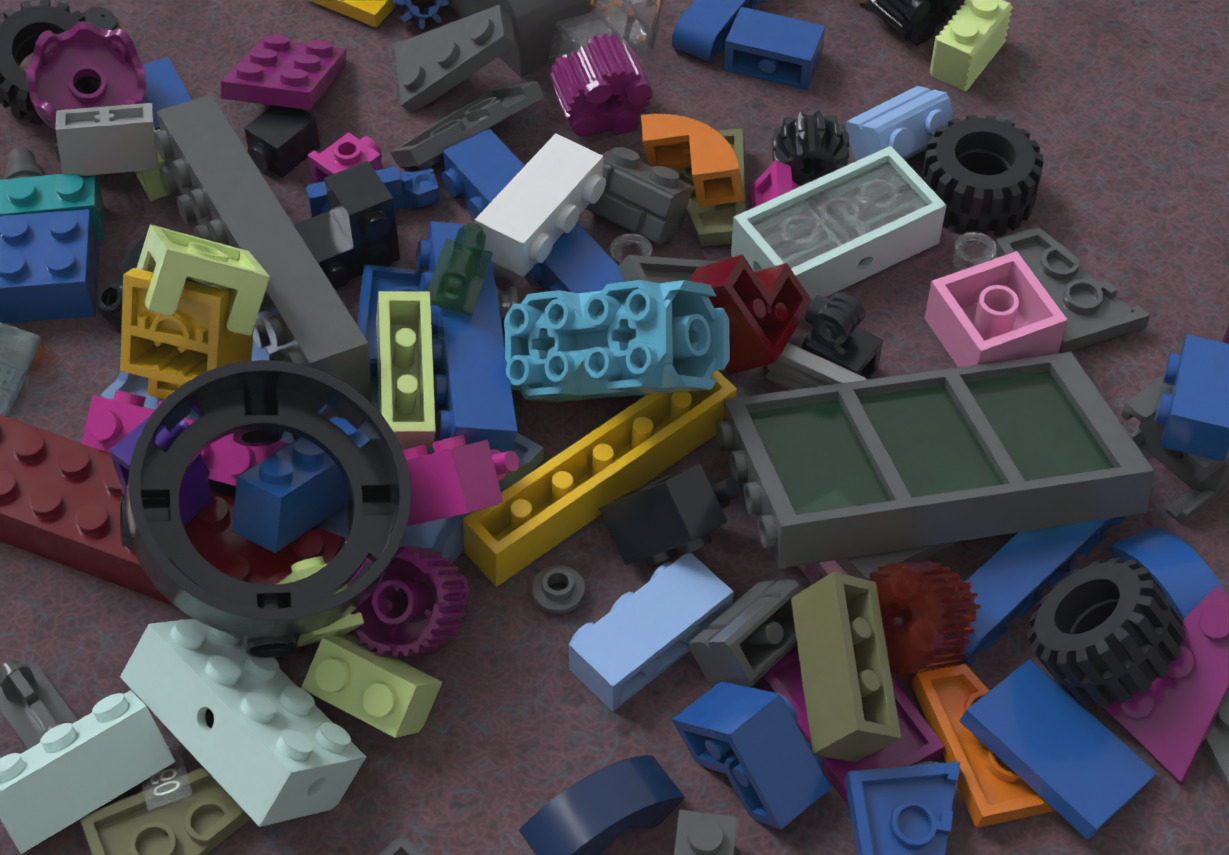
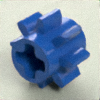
(414, 13)

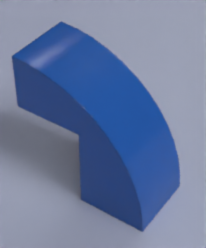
(1172, 564)

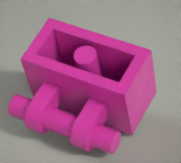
(455, 478)

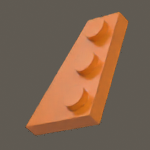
(985, 782)

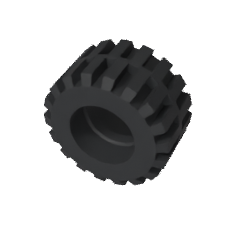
(18, 40)
(1008, 169)
(1106, 632)

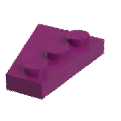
(1182, 705)

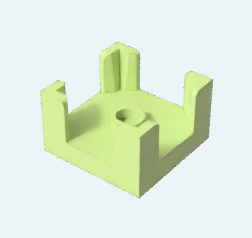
(180, 256)

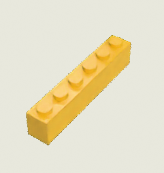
(588, 475)

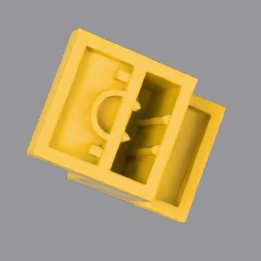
(178, 345)

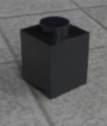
(281, 139)

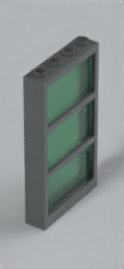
(931, 459)

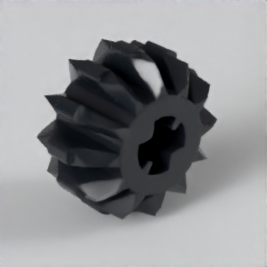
(811, 145)

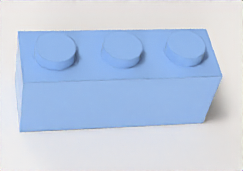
(647, 630)

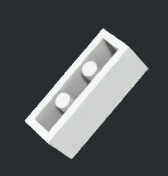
(541, 204)

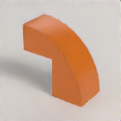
(688, 143)

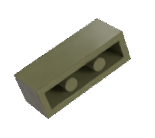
(845, 668)

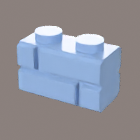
(900, 122)

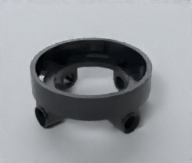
(257, 406)

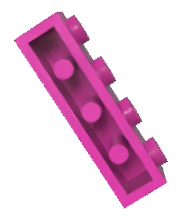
(115, 418)

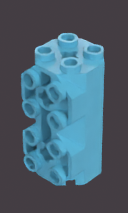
(616, 341)

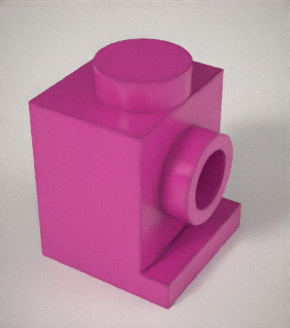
(342, 155)

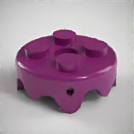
(79, 53)

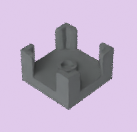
(1203, 475)

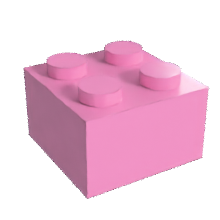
(994, 313)

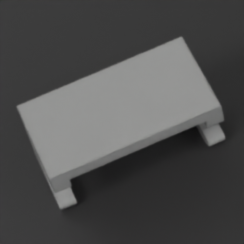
(107, 139)

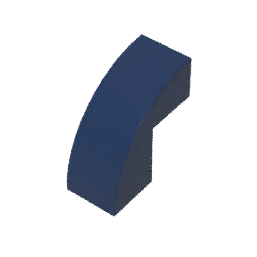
(601, 807)

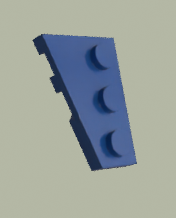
(902, 808)

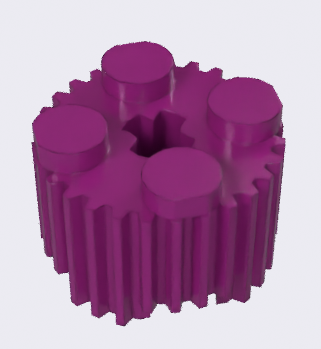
(601, 87)
(428, 616)

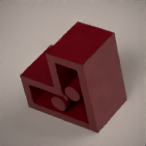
(760, 308)

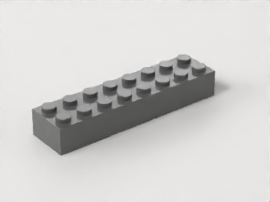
(234, 206)

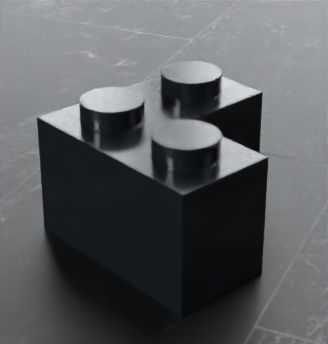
(356, 228)

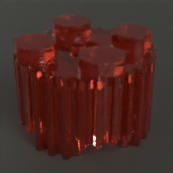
(924, 615)

